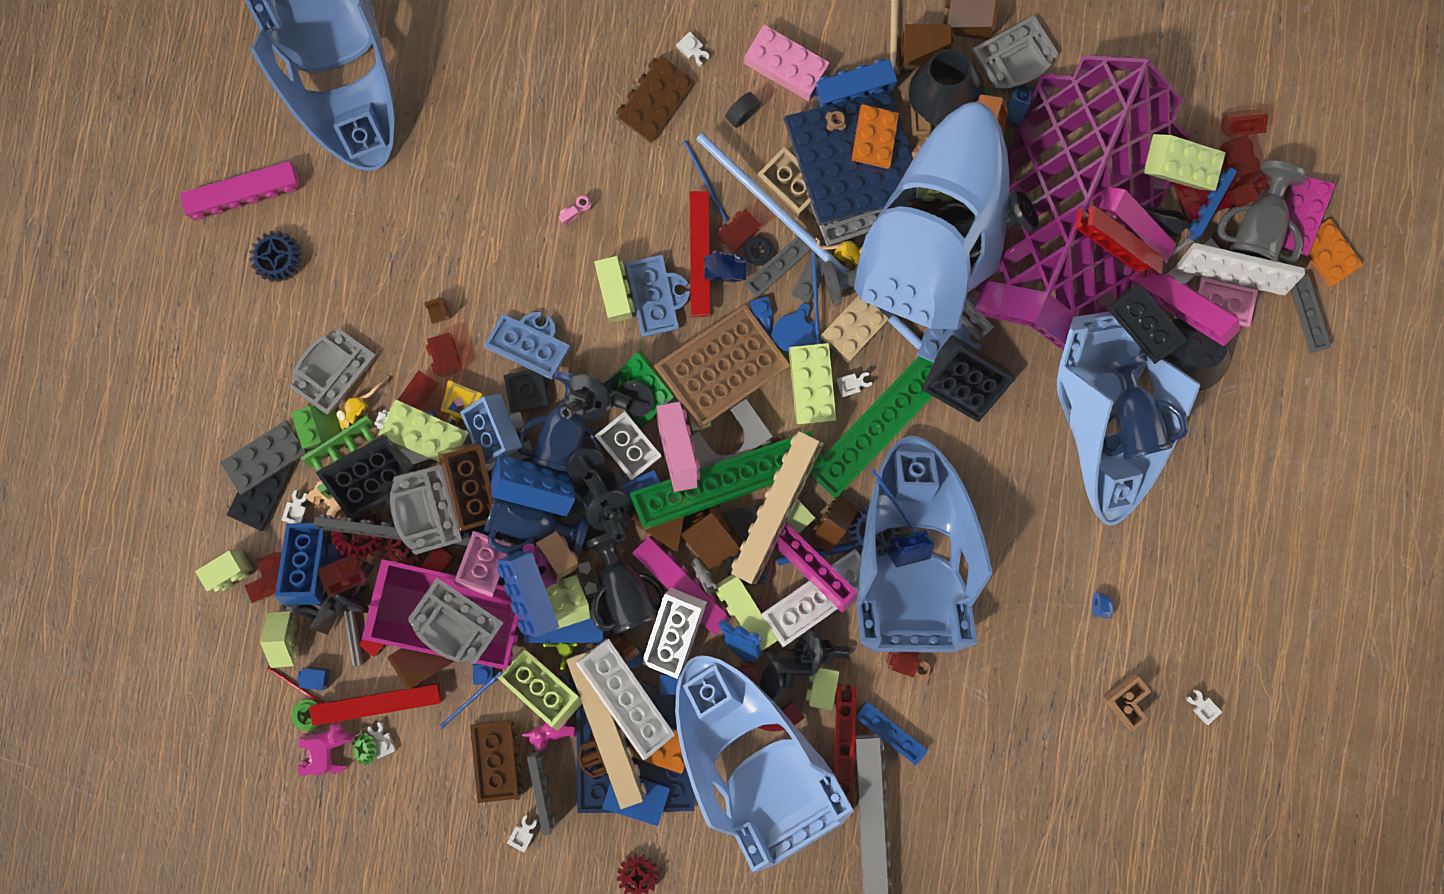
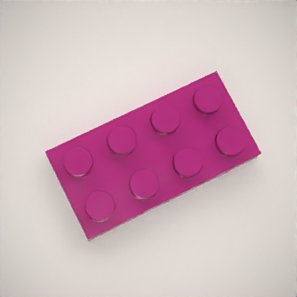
(1306, 210)

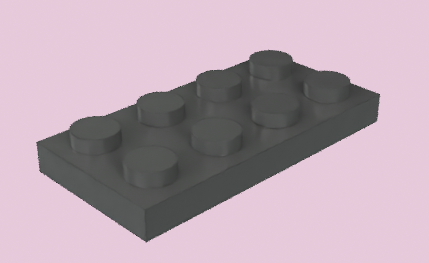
(263, 457)
(543, 797)

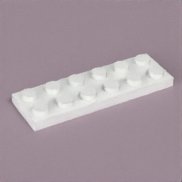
(1240, 269)
(808, 604)
(625, 699)

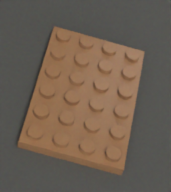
(722, 366)

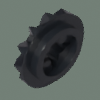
(752, 244)

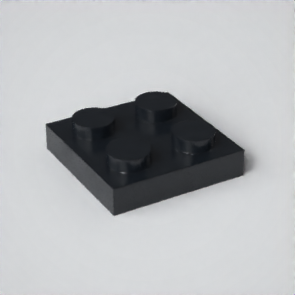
(525, 390)

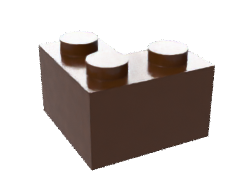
(834, 523)

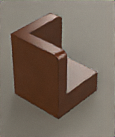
(437, 310)

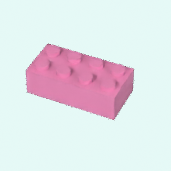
(786, 62)
(678, 446)

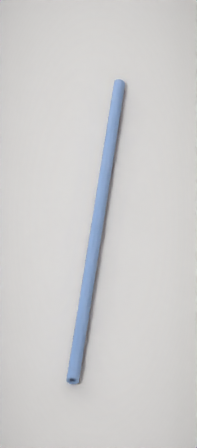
(795, 226)

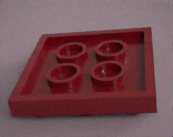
(1192, 199)

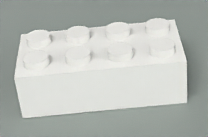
(674, 632)

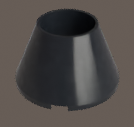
(938, 100)

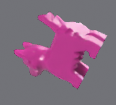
(542, 735)
(320, 750)

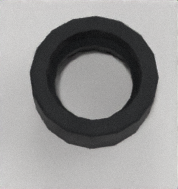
(743, 109)

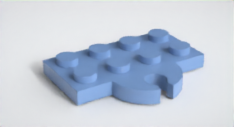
(655, 295)
(935, 339)
(528, 343)

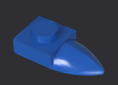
(763, 313)

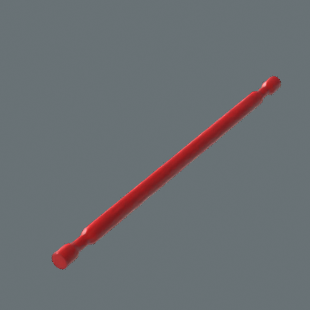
(295, 685)

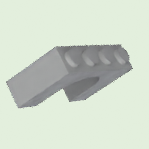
(754, 436)

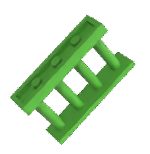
(330, 447)

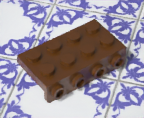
(654, 98)
(496, 761)

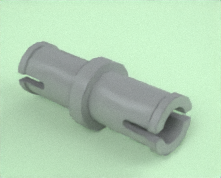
(703, 575)

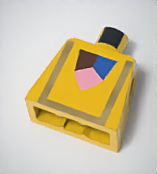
(457, 399)

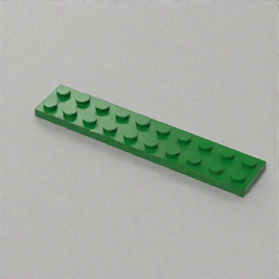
(874, 429)
(716, 485)

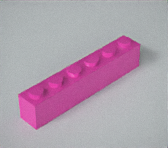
(240, 190)
(1129, 214)
(1190, 306)
(816, 568)
(673, 576)

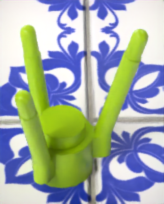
(563, 649)

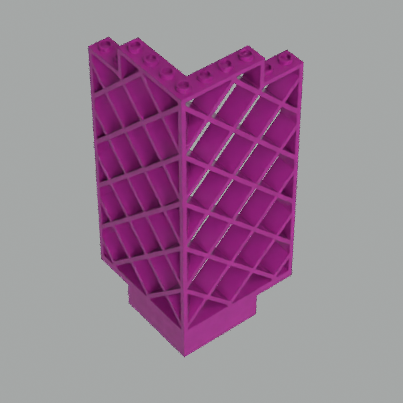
(1040, 309)

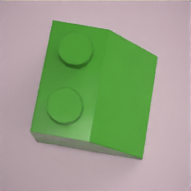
(315, 426)

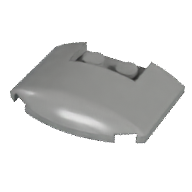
(1016, 54)
(847, 228)
(330, 369)
(424, 510)
(453, 624)

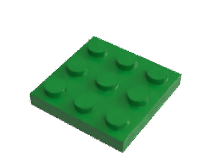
(643, 370)

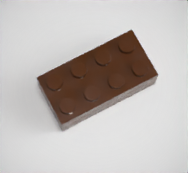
(467, 484)

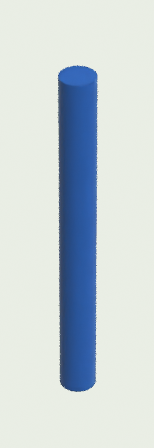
(837, 549)

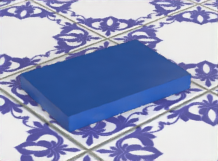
(647, 811)

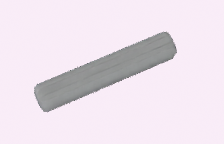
(354, 638)

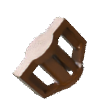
(591, 759)

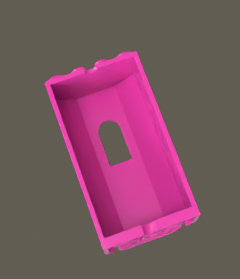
(400, 591)

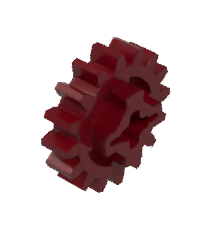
(405, 554)
(645, 874)

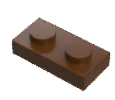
(624, 647)

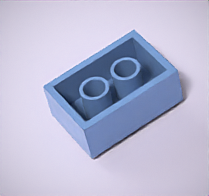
(491, 427)

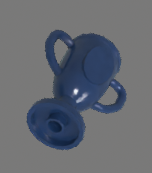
(1138, 414)
(558, 435)
(529, 526)

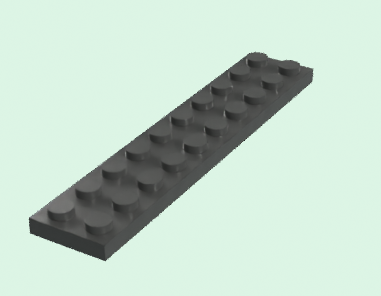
(368, 528)

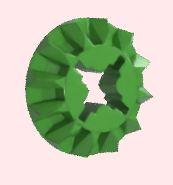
(299, 719)
(368, 745)

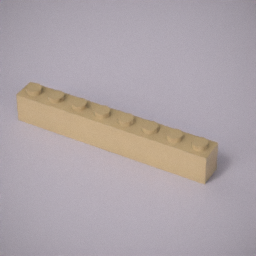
(777, 507)
(610, 741)

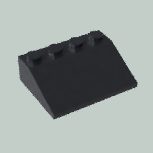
(966, 379)
(365, 475)

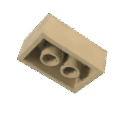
(785, 182)
(854, 328)

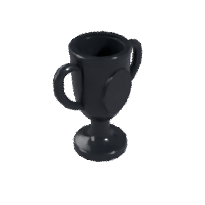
(1021, 213)
(622, 590)

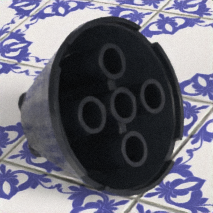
(1200, 356)

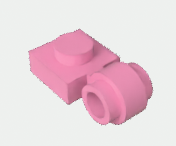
(570, 214)

